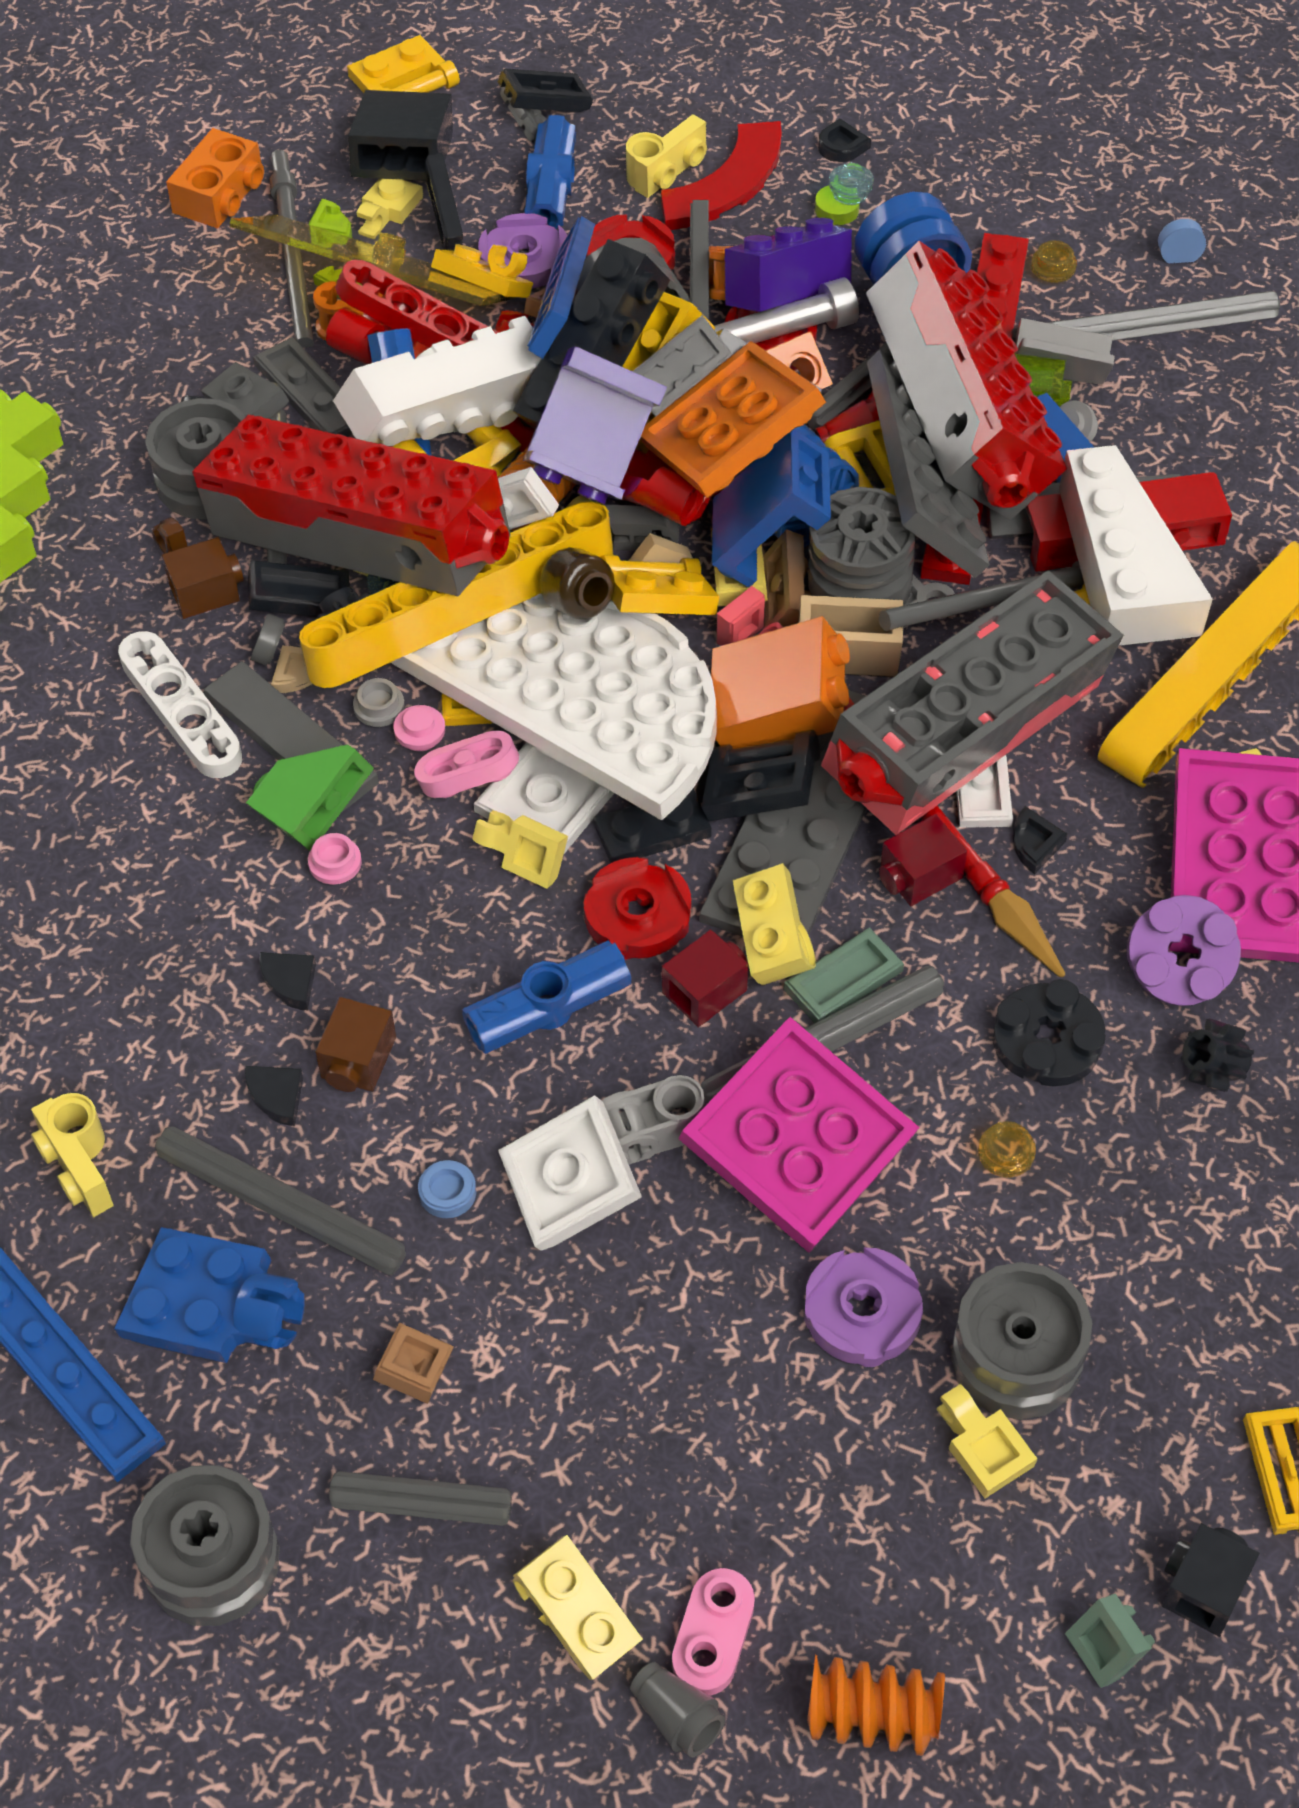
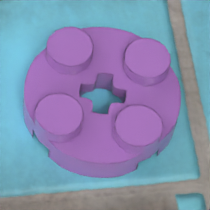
(529, 233)
(1211, 934)
(863, 1338)

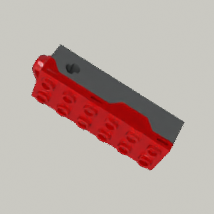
(966, 381)
(354, 504)

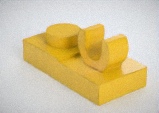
(491, 275)

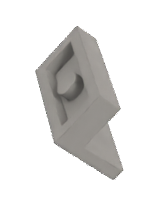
(1084, 351)

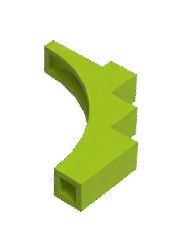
(26, 437)

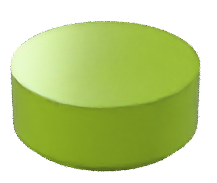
(828, 207)

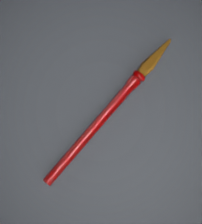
(1009, 910)

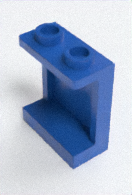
(764, 497)

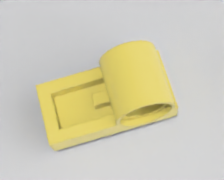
(657, 160)
(771, 926)
(73, 1150)
(577, 1607)

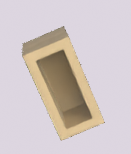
(857, 619)

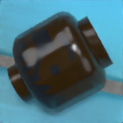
(577, 583)

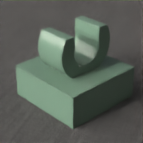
(1109, 1640)

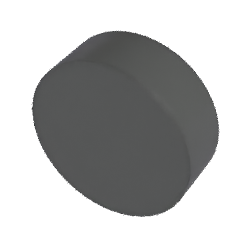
(268, 640)

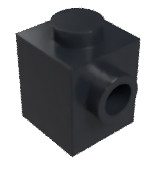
(1208, 1576)

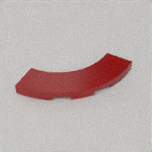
(732, 183)

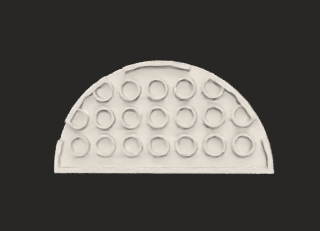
(596, 693)

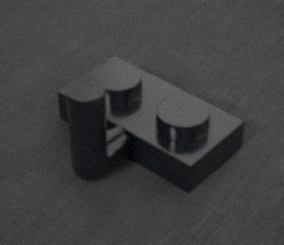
(639, 834)

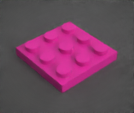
(798, 1134)

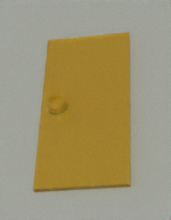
(386, 254)

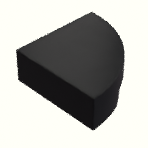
(1036, 839)
(289, 977)
(275, 1091)

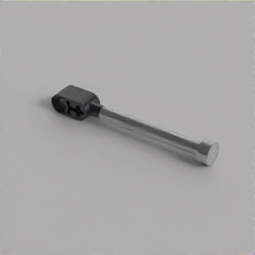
(834, 305)

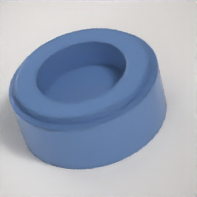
(1181, 241)
(447, 1189)

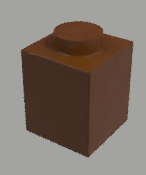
(202, 577)
(355, 1045)

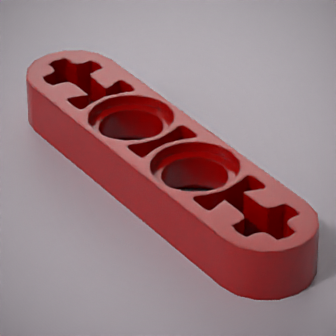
(425, 307)

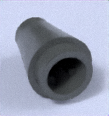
(678, 1709)

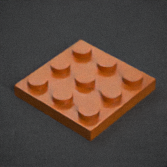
(731, 418)

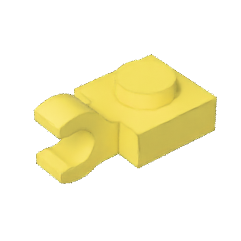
(387, 201)
(527, 845)
(986, 1447)

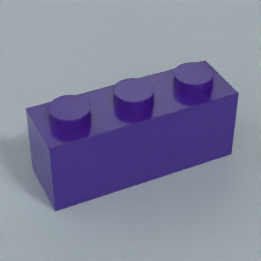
(786, 265)

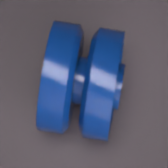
(902, 223)

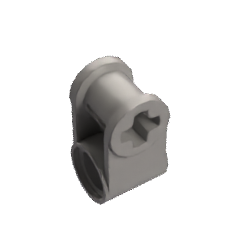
(648, 1116)

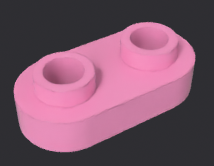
(466, 764)
(714, 1629)

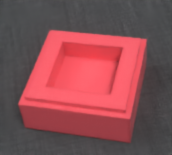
(741, 617)

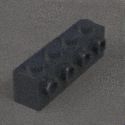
(601, 320)

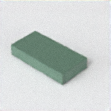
(844, 976)

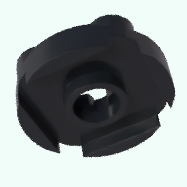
(1038, 1059)

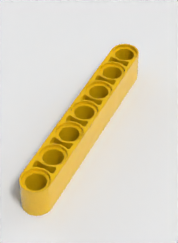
(412, 617)
(1206, 672)

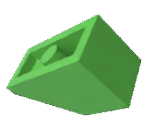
(309, 791)

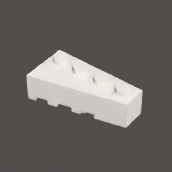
(441, 388)
(1127, 552)

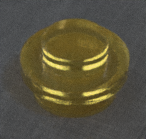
(1054, 262)
(1007, 1149)

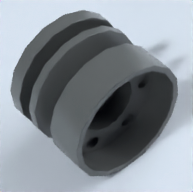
(862, 548)

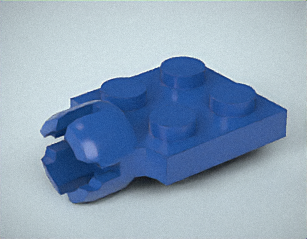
(209, 1298)

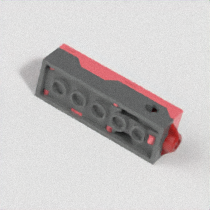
(970, 701)

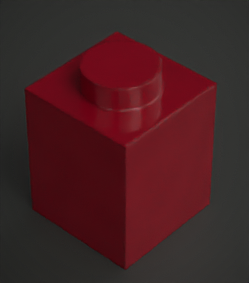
(922, 860)
(705, 977)

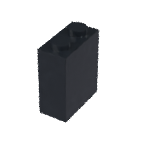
(398, 132)

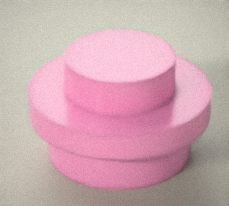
(419, 727)
(334, 859)

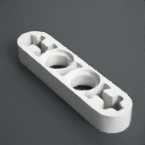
(184, 702)

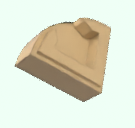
(660, 550)
(290, 670)

